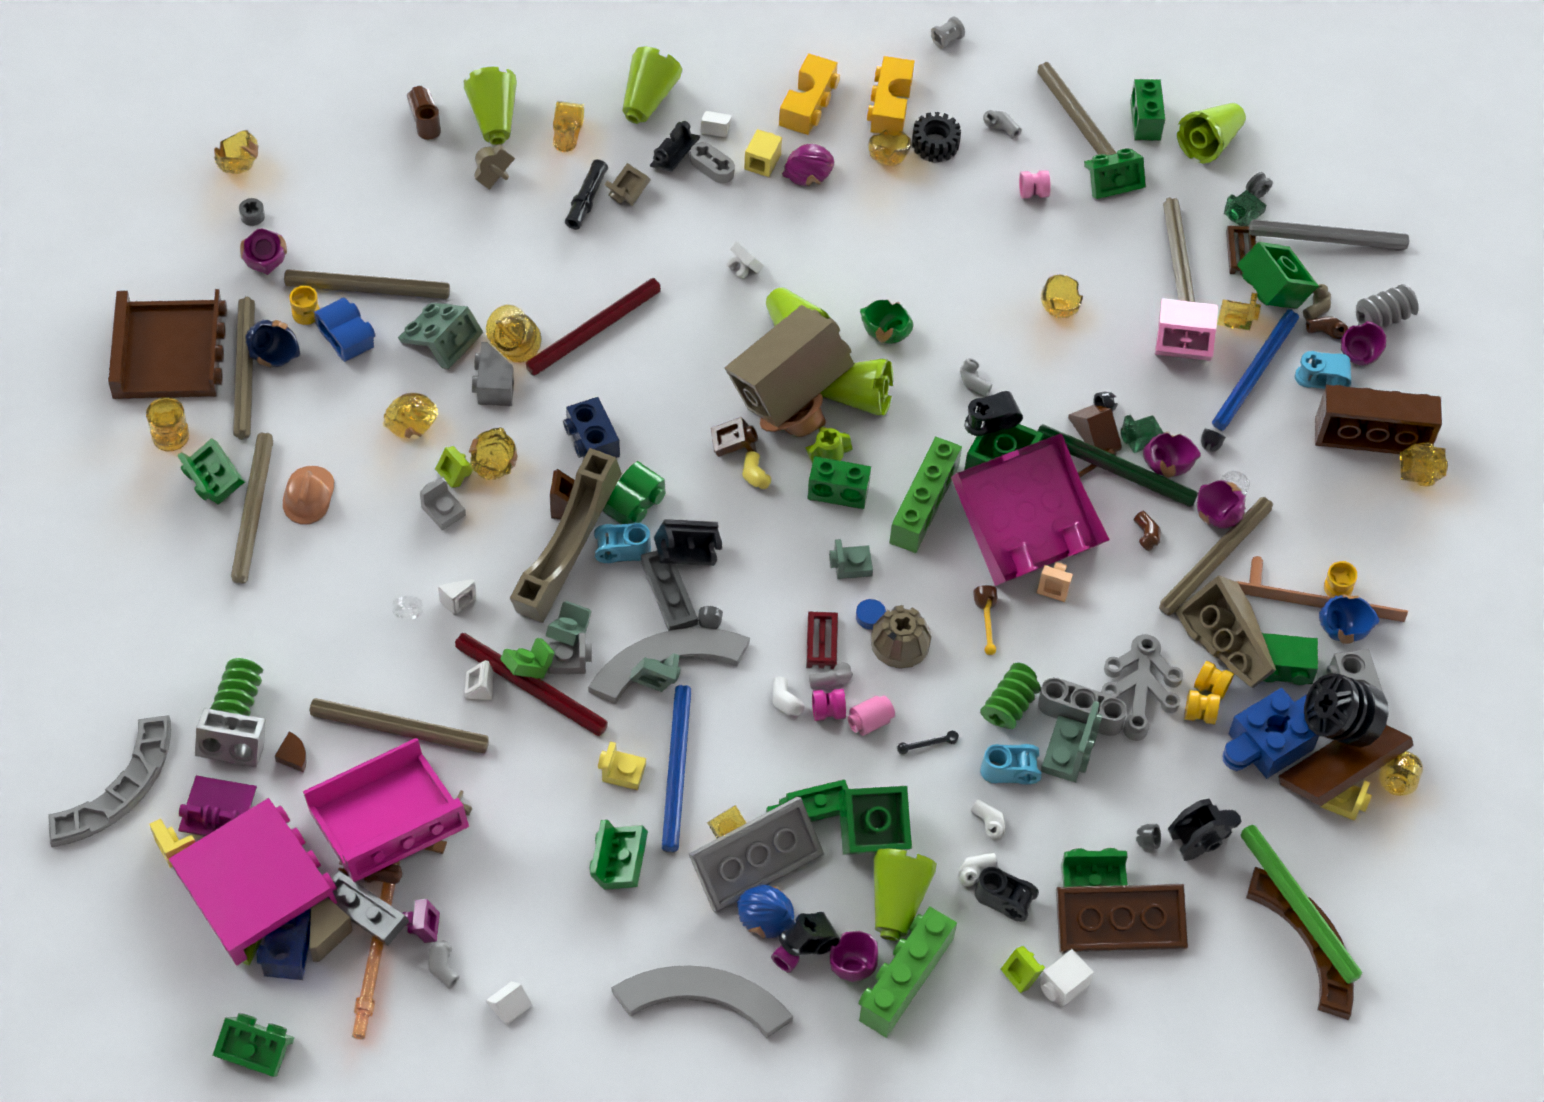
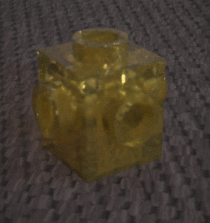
(1423, 464)

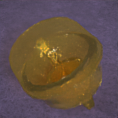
(513, 333)

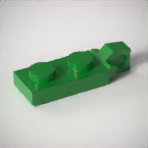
(819, 801)

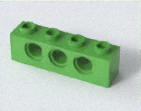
(925, 495)

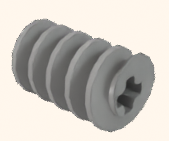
(1388, 306)

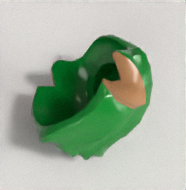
(886, 321)

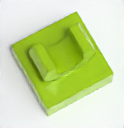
(453, 466)
(1022, 969)

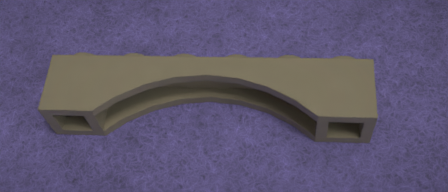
(546, 576)

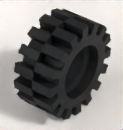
(936, 148)

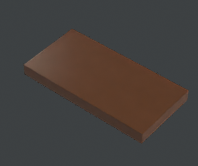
(1342, 766)
(1121, 917)

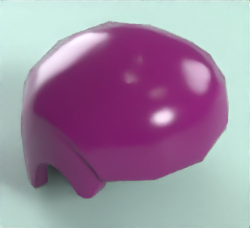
(1363, 343)
(854, 956)

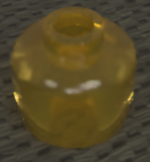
(1401, 774)

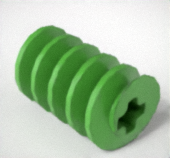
(238, 687)
(1011, 696)

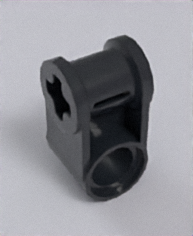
(995, 412)
(1007, 894)
(809, 935)

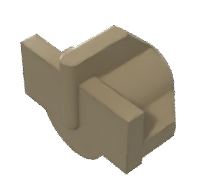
(492, 165)

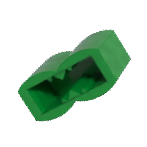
(634, 494)

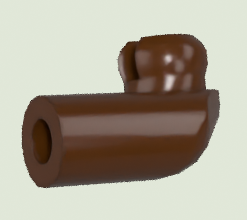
(1150, 528)

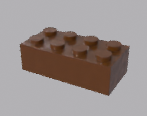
(1376, 419)

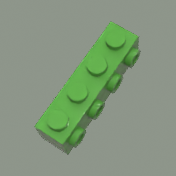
(907, 971)

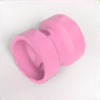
(1034, 184)

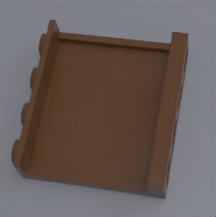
(166, 348)

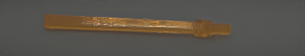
(365, 1003)

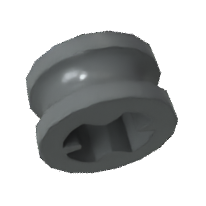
(1259, 185)
(249, 205)

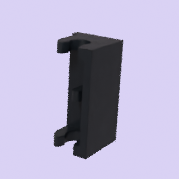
(688, 542)

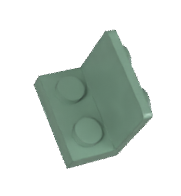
(445, 330)
(1071, 746)

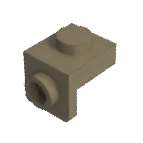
(628, 185)

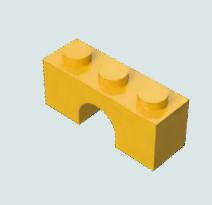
(893, 80)
(804, 109)

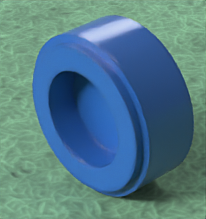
(869, 612)

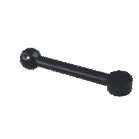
(951, 737)

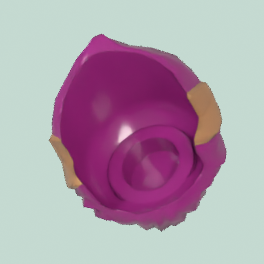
(808, 165)
(263, 250)
(1171, 454)
(1221, 504)

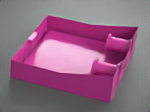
(1028, 509)

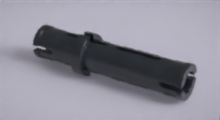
(577, 212)

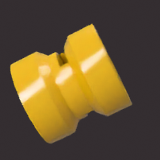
(304, 304)
(1340, 573)
(1213, 679)
(1202, 707)

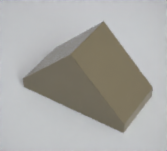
(327, 928)

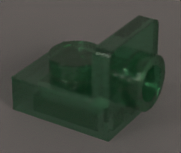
(1244, 208)
(1139, 432)

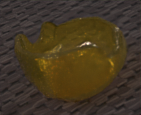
(889, 149)
(1061, 296)

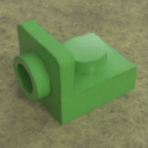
(529, 663)

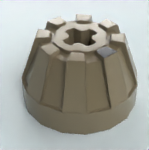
(901, 638)

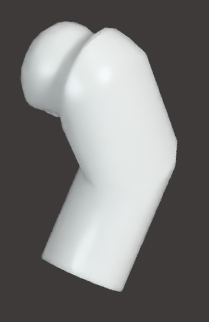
(784, 700)
(992, 818)

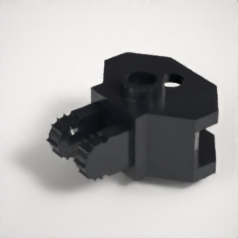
(1202, 828)

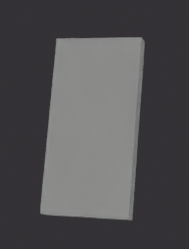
(756, 853)

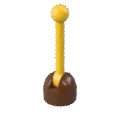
(986, 598)

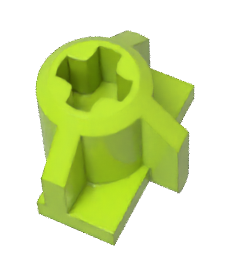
(830, 444)

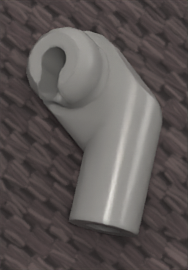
(1002, 121)
(840, 675)
(438, 963)

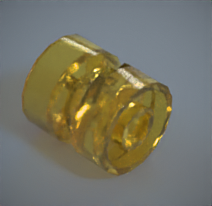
(167, 424)

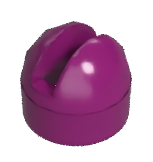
(784, 959)

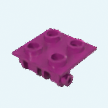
(214, 804)

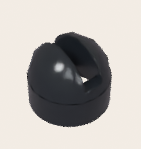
(1105, 399)
(1213, 438)

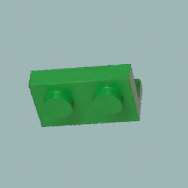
(211, 472)
(618, 855)
(1094, 867)

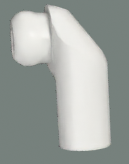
(974, 866)

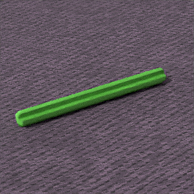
(1301, 904)

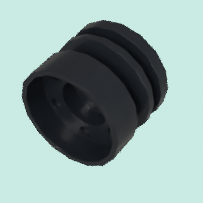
(1346, 710)

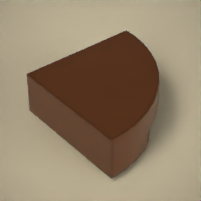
(292, 753)

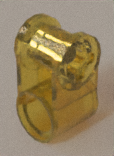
(567, 125)

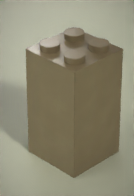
(790, 365)

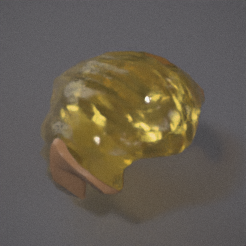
(237, 153)
(410, 415)
(493, 454)

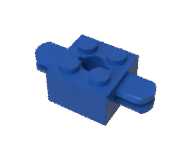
(1269, 735)

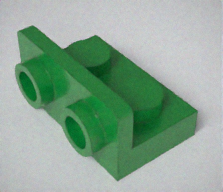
(1116, 173)
(252, 1044)

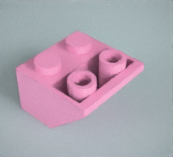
(1186, 330)

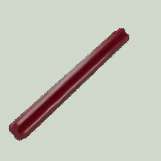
(593, 326)
(534, 686)

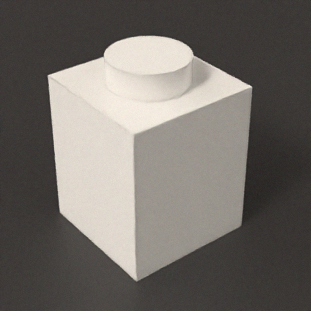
(1066, 978)

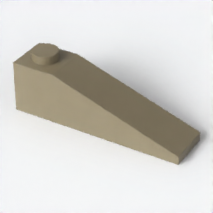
(1228, 628)

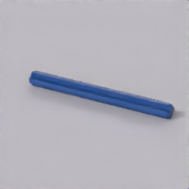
(1255, 370)
(676, 769)

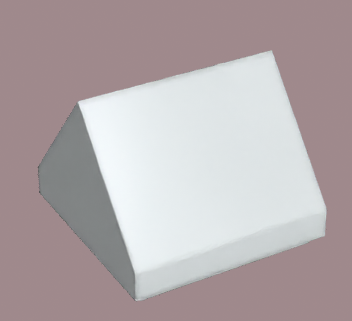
(480, 682)
(509, 1002)

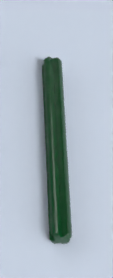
(1124, 468)

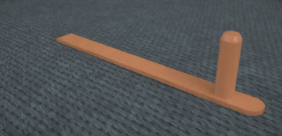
(1255, 588)

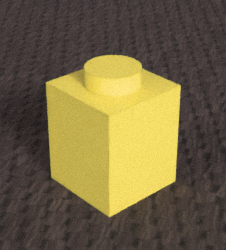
(763, 153)

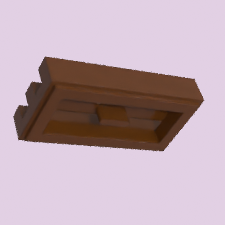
(1240, 230)

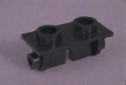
(673, 150)

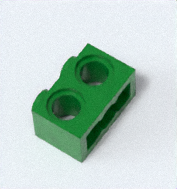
(1147, 109)
(839, 482)

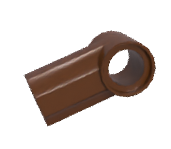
(424, 112)

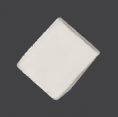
(715, 124)
(457, 595)

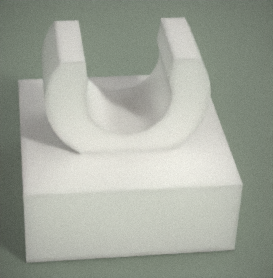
(744, 258)

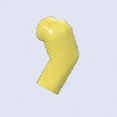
(753, 473)

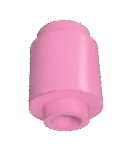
(871, 715)

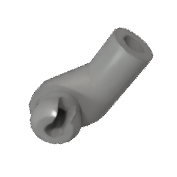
(971, 378)

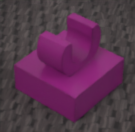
(423, 921)

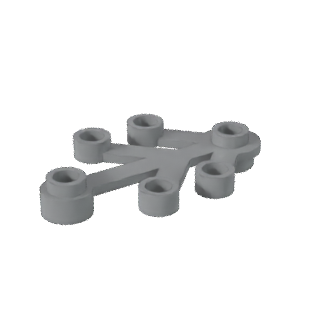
(1142, 681)

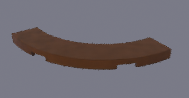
(1335, 994)

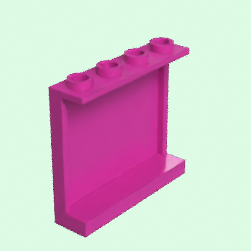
(384, 810)
(252, 877)

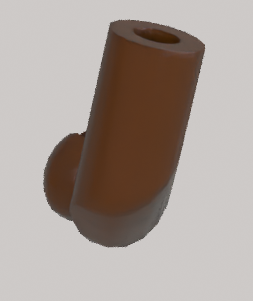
(1328, 325)

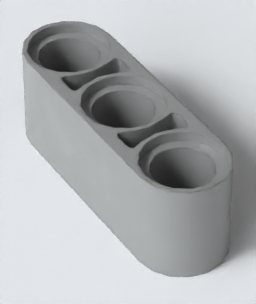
(1071, 695)

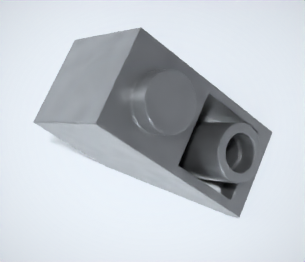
(494, 379)

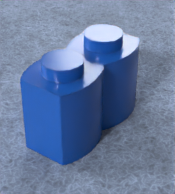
(345, 329)

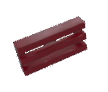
(822, 661)

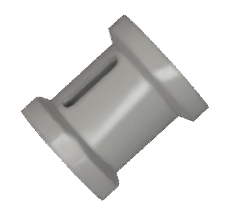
(953, 34)

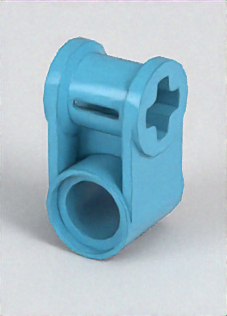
(1324, 369)
(621, 542)
(1013, 763)

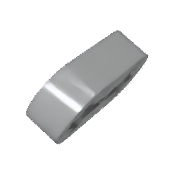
(714, 161)

